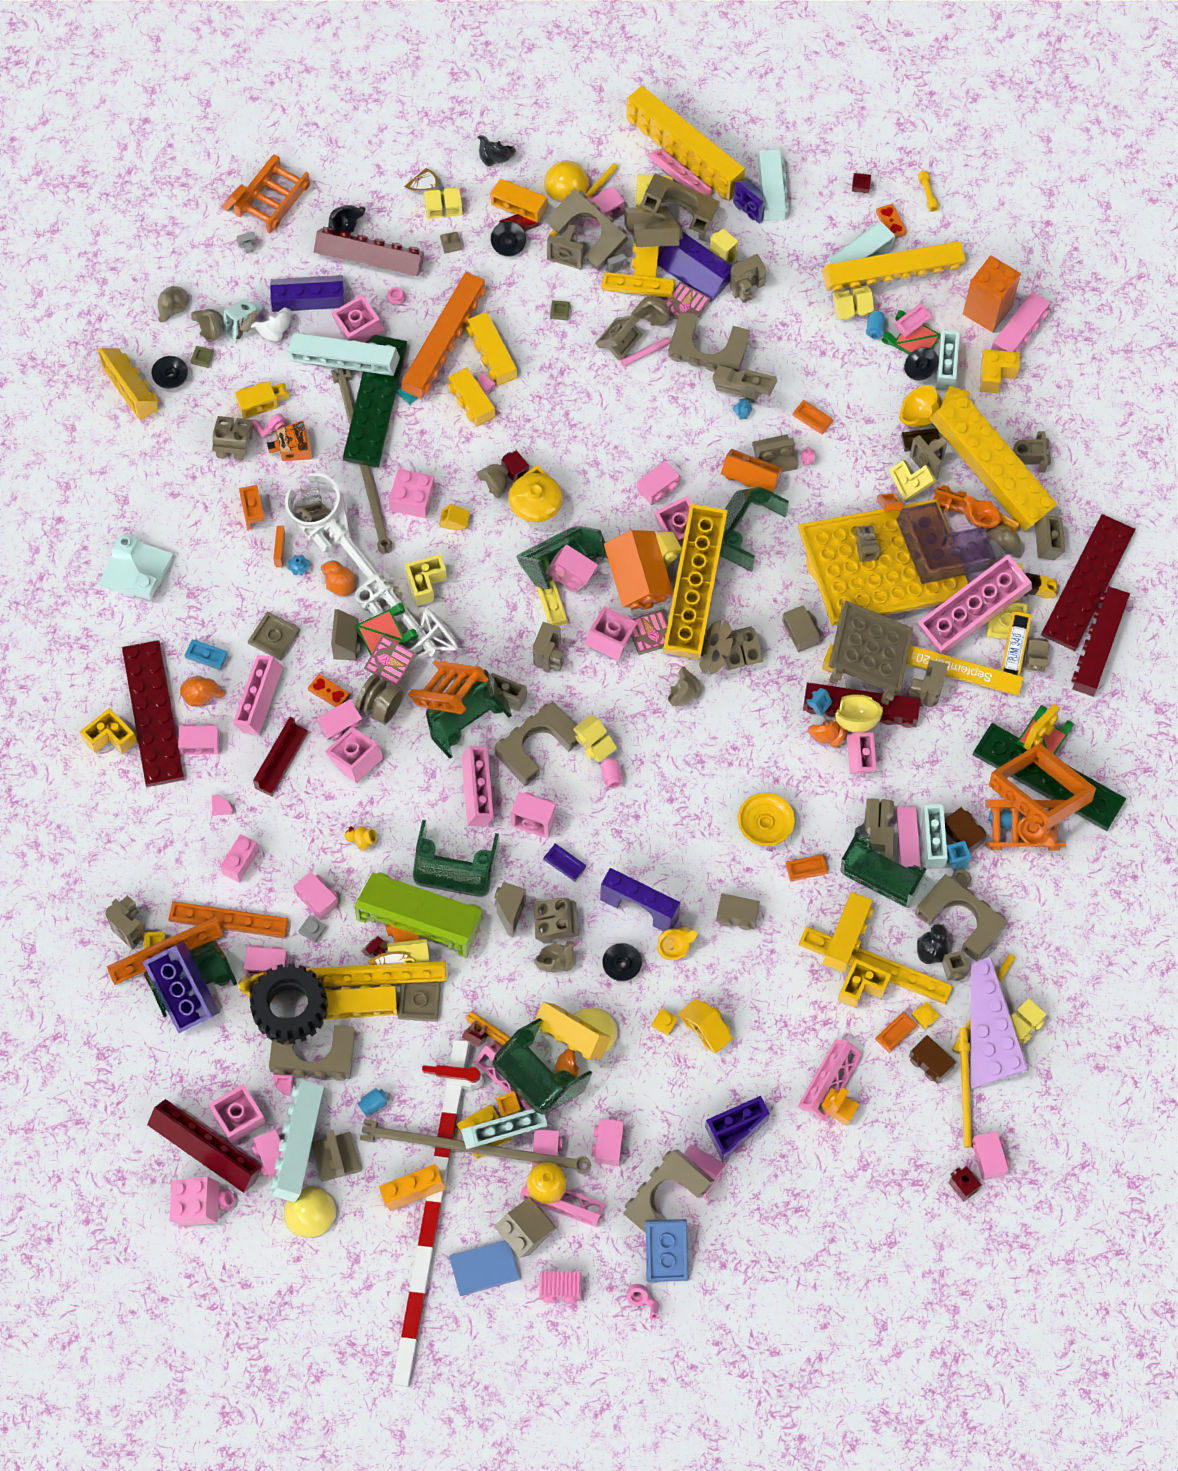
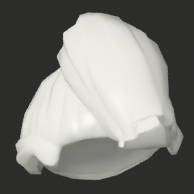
(273, 327)

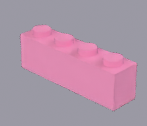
(1022, 324)
(258, 695)
(477, 786)

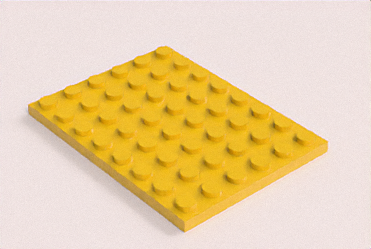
(881, 585)

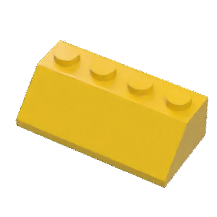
(128, 382)

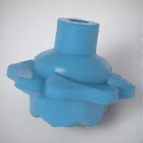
(742, 408)
(298, 565)

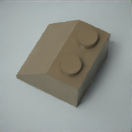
(345, 636)
(510, 904)
(525, 1227)

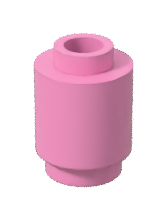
(611, 773)

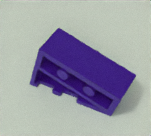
(736, 1126)

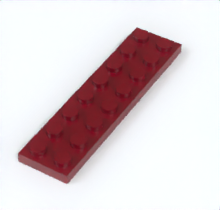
(1088, 582)
(152, 713)

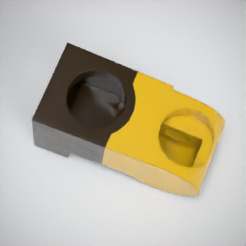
(1042, 586)

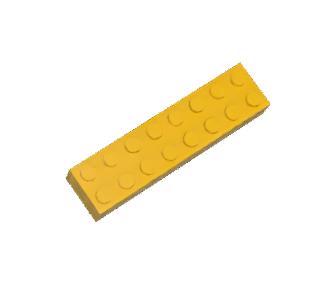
(684, 142)
(993, 461)
(695, 581)

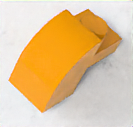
(839, 1105)

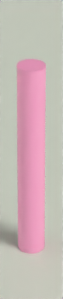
(645, 351)

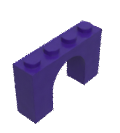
(621, 887)

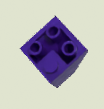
(749, 199)

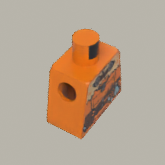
(291, 443)

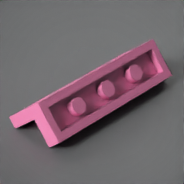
(490, 1050)
(828, 1075)
(578, 1213)

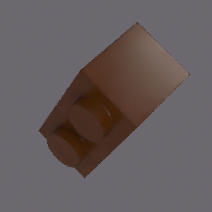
(963, 828)
(931, 1059)

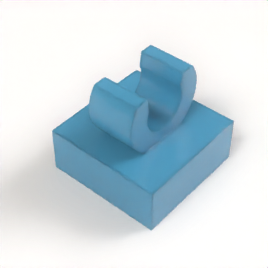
(820, 701)

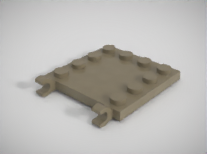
(870, 649)

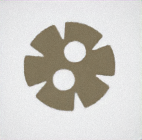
(723, 645)

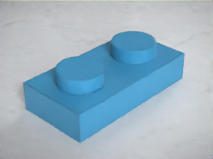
(206, 654)

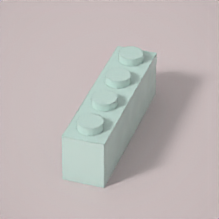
(771, 184)
(870, 244)
(503, 1128)

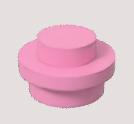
(396, 295)
(808, 456)
(226, 1199)

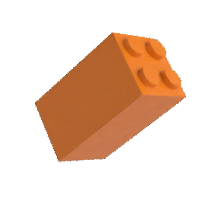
(991, 293)
(638, 569)

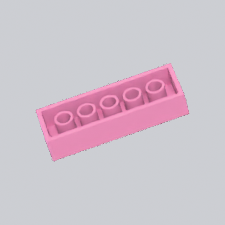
(975, 605)

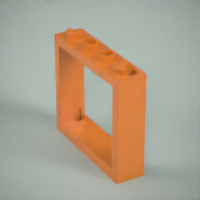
(1061, 772)

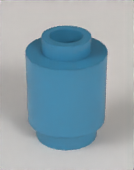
(876, 324)
(1005, 819)
(373, 1101)

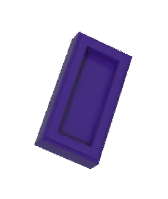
(564, 862)

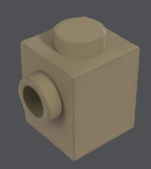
(955, 966)

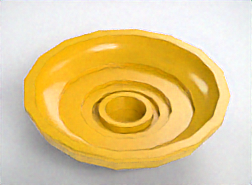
(535, 497)
(766, 819)

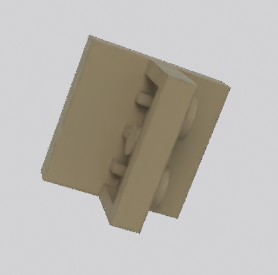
(565, 249)
(620, 336)
(776, 451)
(928, 454)
(335, 1156)

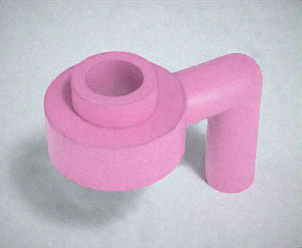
(276, 422)
(642, 1298)

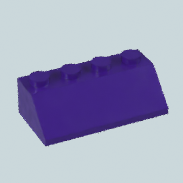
(696, 266)
(307, 293)
(181, 987)

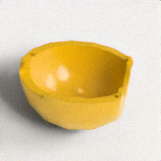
(564, 178)
(920, 406)

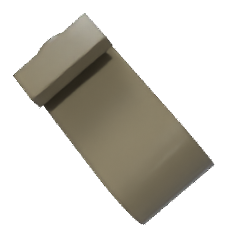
(1034, 451)

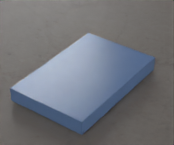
(666, 1250)
(484, 1268)

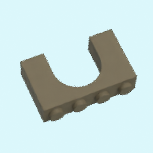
(665, 190)
(578, 206)
(652, 228)
(683, 349)
(548, 720)
(950, 893)
(335, 1064)
(676, 1168)

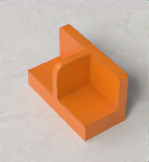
(251, 505)

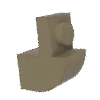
(1037, 654)

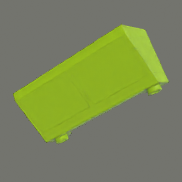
(419, 912)

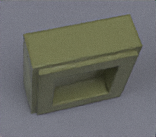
(560, 310)
(202, 356)

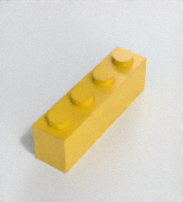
(491, 348)
(847, 932)
(361, 1002)
(573, 1031)

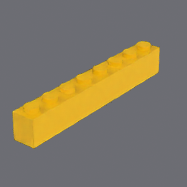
(893, 265)

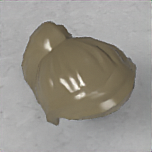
(171, 301)
(652, 310)
(210, 323)
(495, 477)
(1006, 539)
(685, 690)
(556, 957)

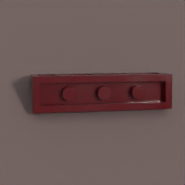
(280, 757)

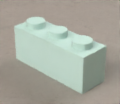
(948, 359)
(934, 836)

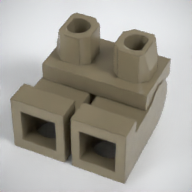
(745, 275)
(232, 437)
(744, 649)
(544, 650)
(930, 687)
(556, 919)
(121, 921)

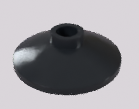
(510, 231)
(919, 358)
(166, 366)
(622, 953)

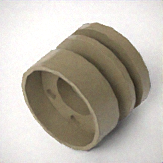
(379, 699)

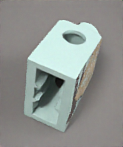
(239, 318)

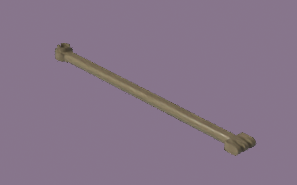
(343, 379)
(375, 1131)

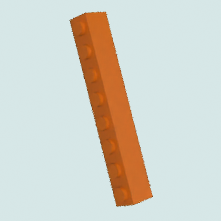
(443, 335)

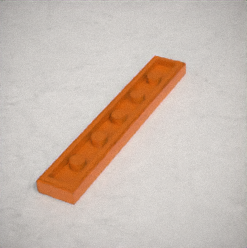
(229, 919)
(192, 937)

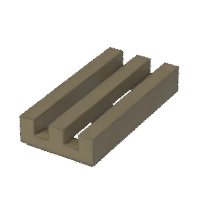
(316, 515)

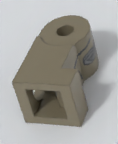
(866, 543)

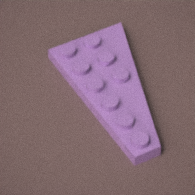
(994, 1041)

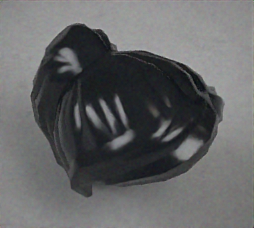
(494, 152)
(345, 218)
(933, 945)

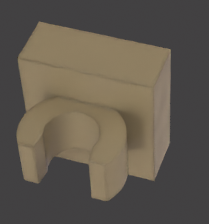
(450, 242)

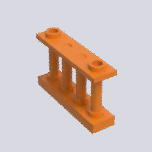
(263, 180)
(448, 701)
(997, 805)

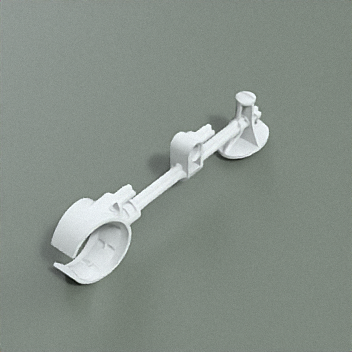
(376, 586)

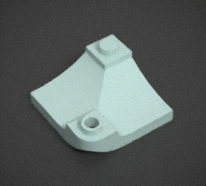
(135, 568)

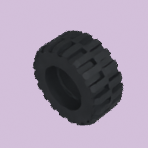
(284, 979)

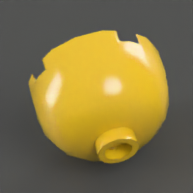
(546, 1183)

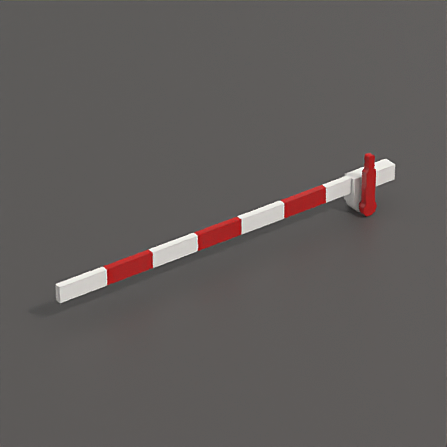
(458, 1078)

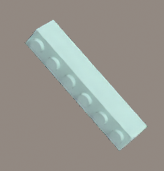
(343, 354)
(297, 1140)

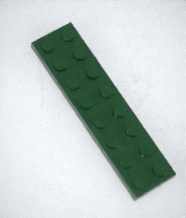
(373, 410)
(1000, 747)

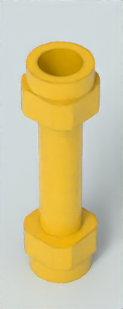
(932, 203)

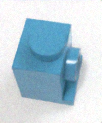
(958, 856)

